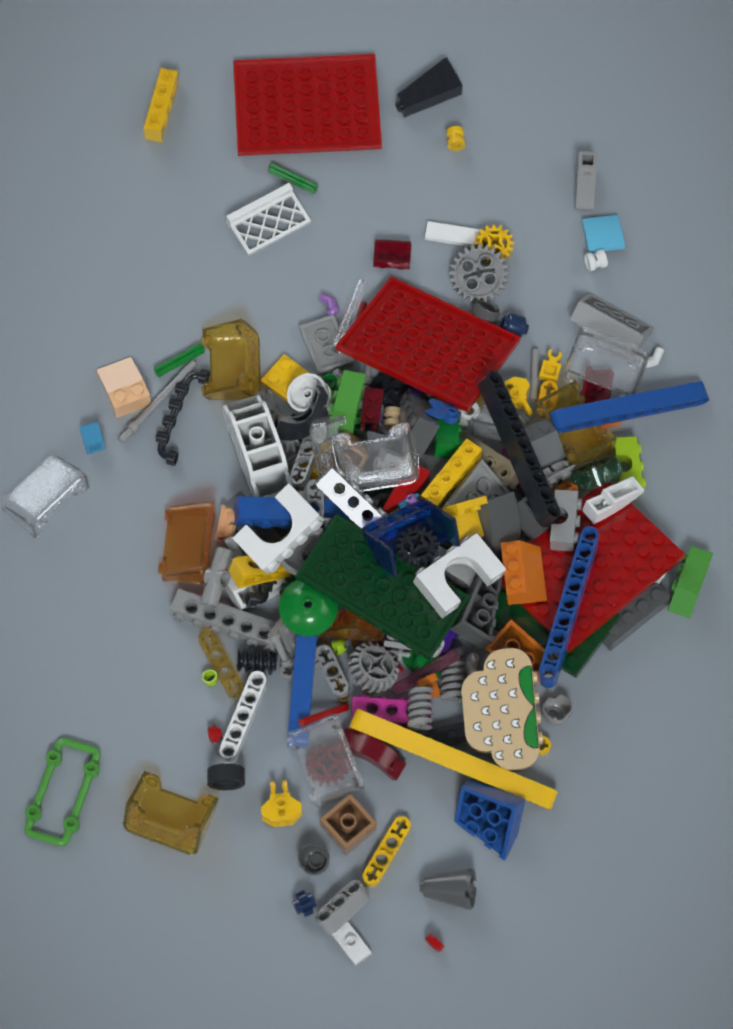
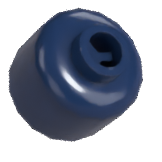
(515, 324)

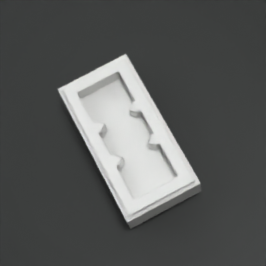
(351, 944)

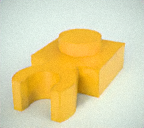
(551, 368)

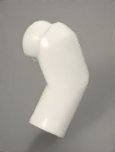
(655, 358)
(471, 663)

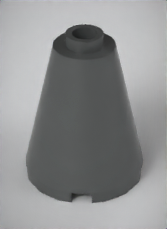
(451, 888)

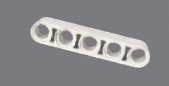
(245, 708)

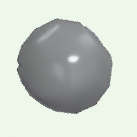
(557, 709)

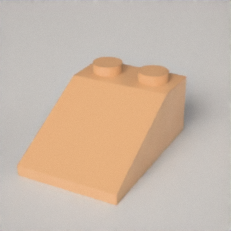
(124, 387)

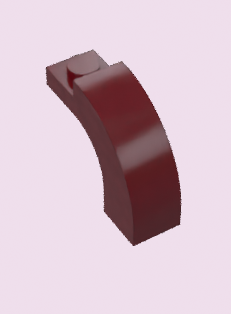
(375, 753)

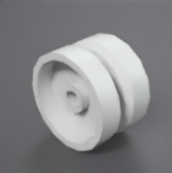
(302, 391)

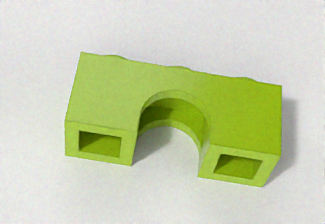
(627, 452)

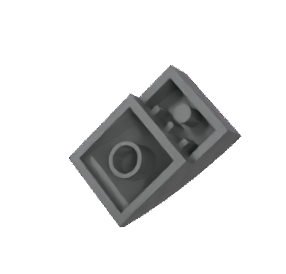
(500, 521)

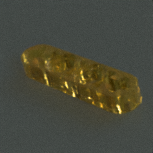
(223, 662)

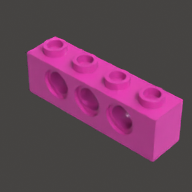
(383, 704)

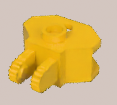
(518, 391)
(280, 805)

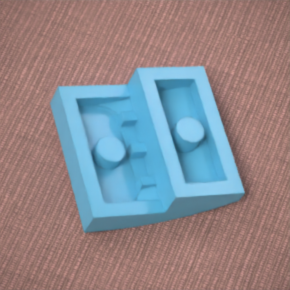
(603, 233)

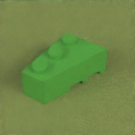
(348, 398)
(690, 581)

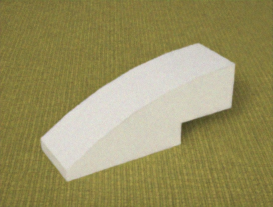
(612, 499)

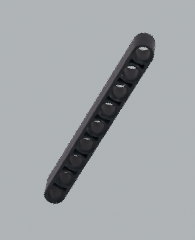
(519, 449)

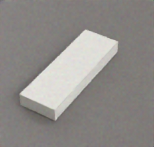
(451, 234)

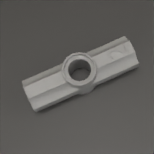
(216, 577)

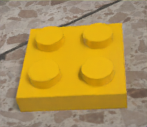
(281, 376)

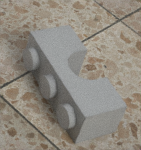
(564, 535)

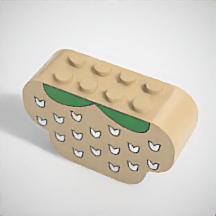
(502, 710)

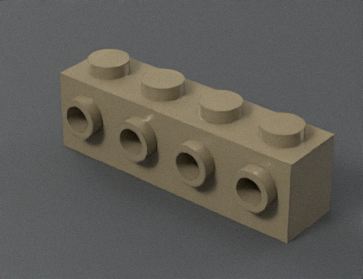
(497, 462)

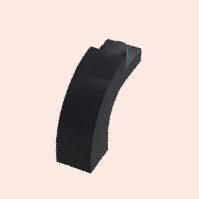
(297, 427)

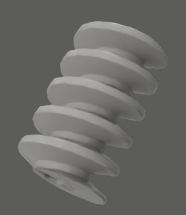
(451, 683)
(418, 708)

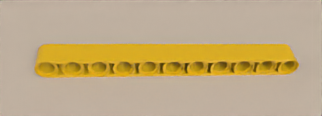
(453, 759)

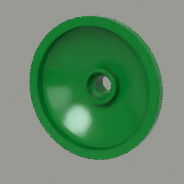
(304, 620)

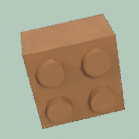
(348, 824)

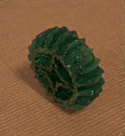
(596, 473)

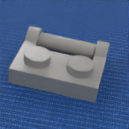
(284, 642)

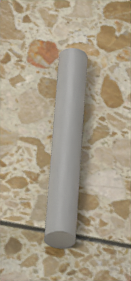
(534, 375)

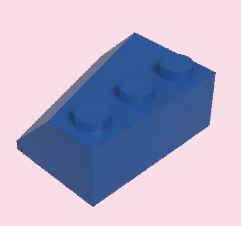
(490, 815)

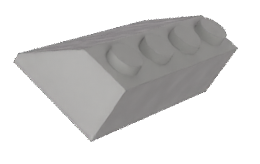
(608, 319)

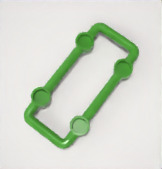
(70, 824)

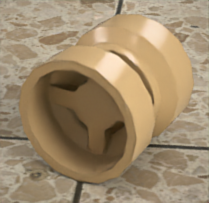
(392, 417)

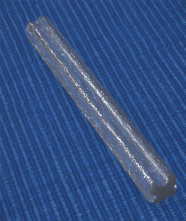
(350, 312)

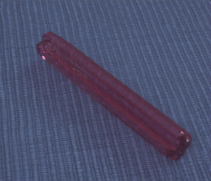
(432, 667)

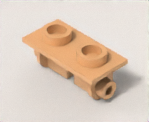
(225, 524)

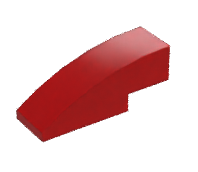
(401, 492)

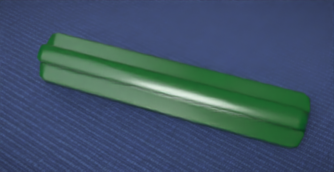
(293, 178)
(179, 360)

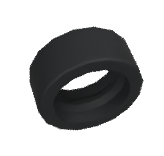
(226, 776)

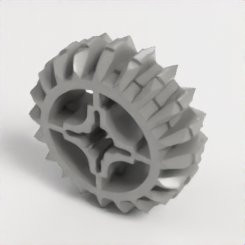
(380, 677)

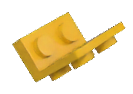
(467, 516)

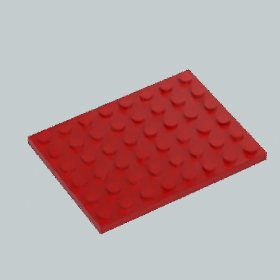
(307, 104)
(427, 343)
(627, 562)

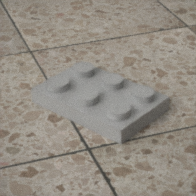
(319, 339)

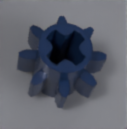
(304, 903)

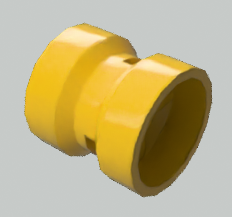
(455, 135)

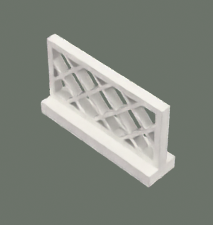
(257, 208)

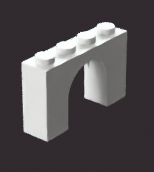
(472, 553)
(270, 555)

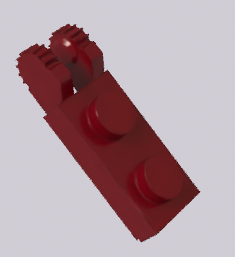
(371, 408)

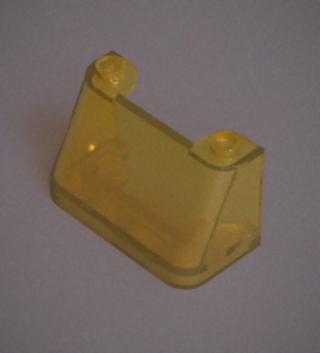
(233, 361)
(580, 444)
(168, 816)

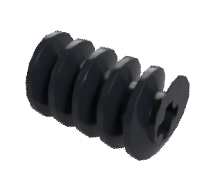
(256, 661)

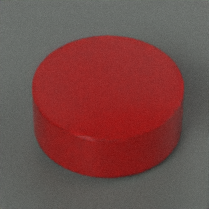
(434, 942)

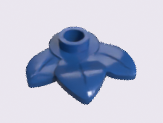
(443, 411)

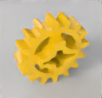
(495, 235)

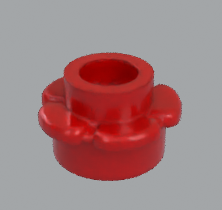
(214, 733)

